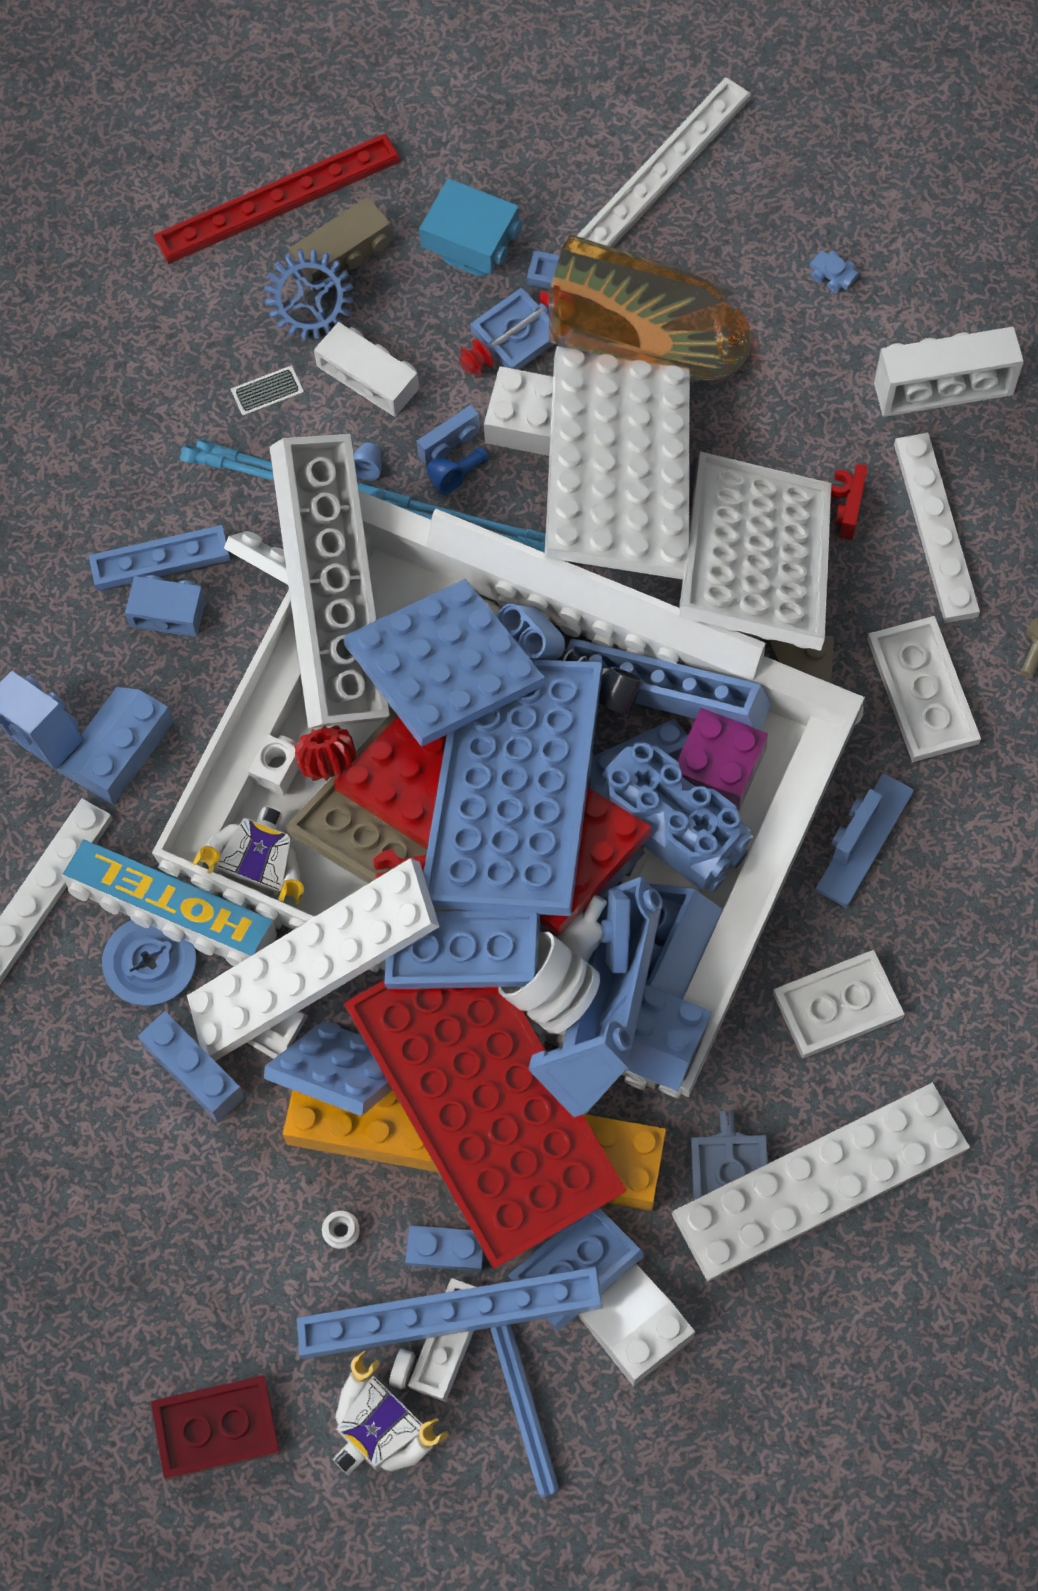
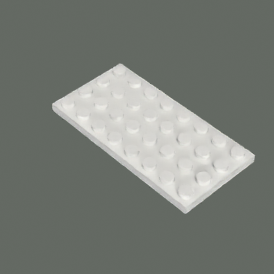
(619, 464)
(758, 552)

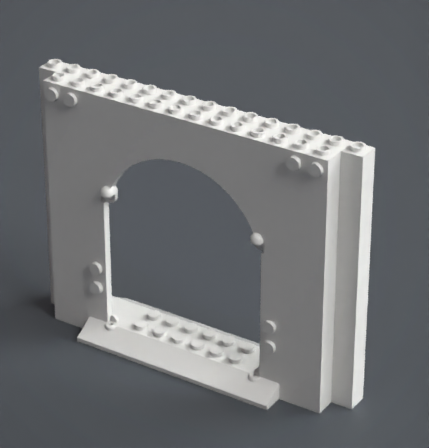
(422, 556)

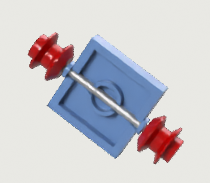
(510, 331)

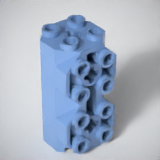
(690, 825)

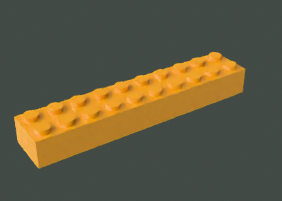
(389, 1137)

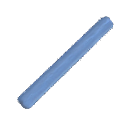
(525, 1410)

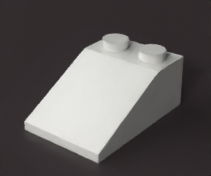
(637, 1325)

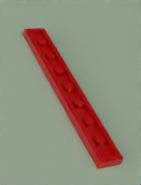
(276, 198)

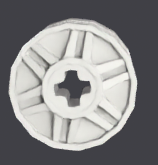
(559, 990)

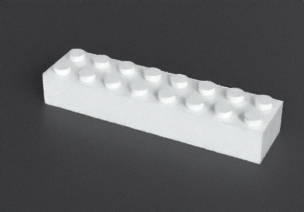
(326, 575)

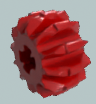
(325, 752)

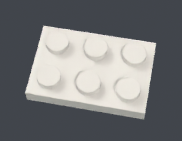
(838, 1004)

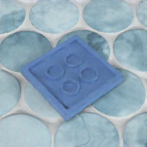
(331, 1068)

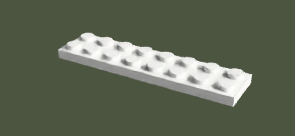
(313, 959)
(819, 1181)

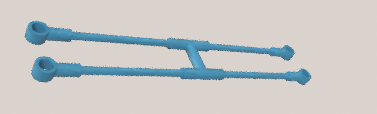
(219, 456)

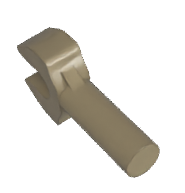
(1031, 662)

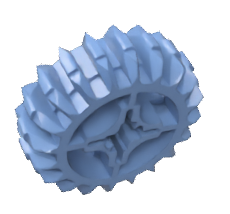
(296, 302)

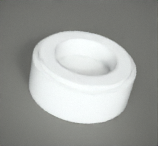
(402, 1369)

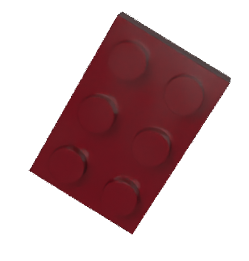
(215, 1427)

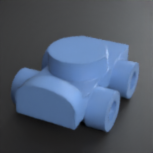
(834, 269)

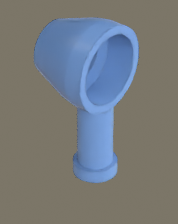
(368, 457)

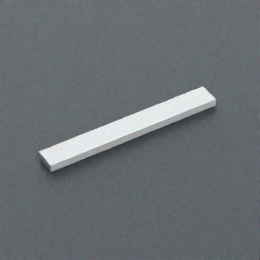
(666, 164)

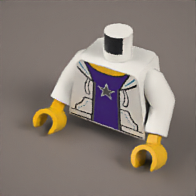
(256, 856)
(378, 1425)

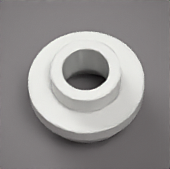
(335, 1219)

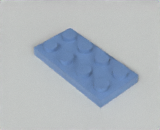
(469, 952)

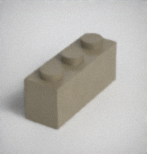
(347, 239)

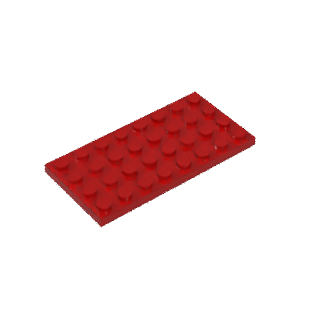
(400, 786)
(486, 1121)

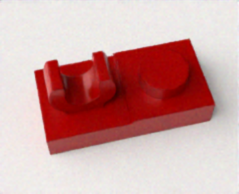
(853, 488)

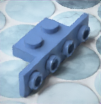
(863, 838)

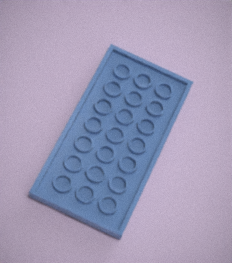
(516, 799)

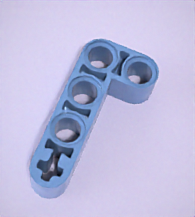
(531, 631)

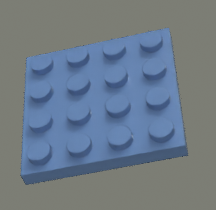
(443, 661)

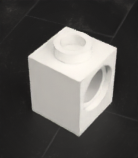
(278, 778)

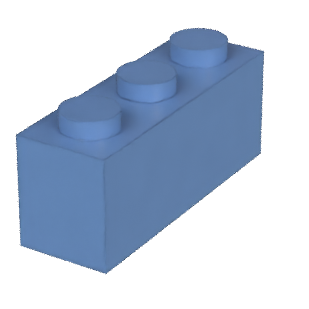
(191, 1066)

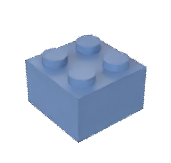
(37, 720)
(666, 1037)

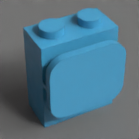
(470, 228)

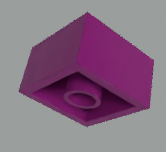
(722, 755)

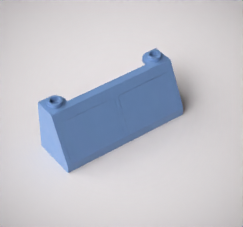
(601, 1041)

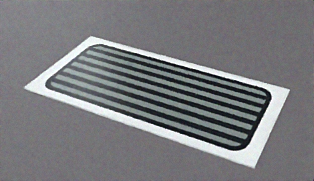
(267, 390)

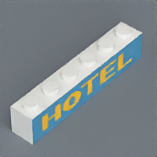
(167, 904)

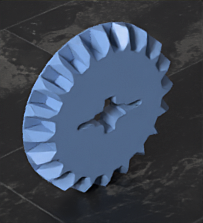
(145, 986)

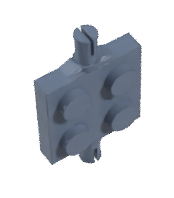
(725, 1156)

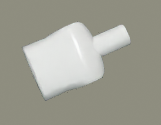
(585, 932)

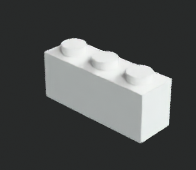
(367, 368)

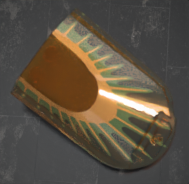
(643, 312)

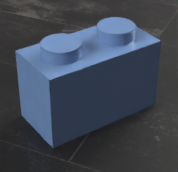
(165, 605)

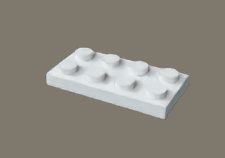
(923, 689)

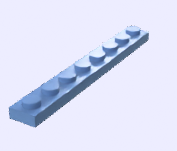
(449, 1313)

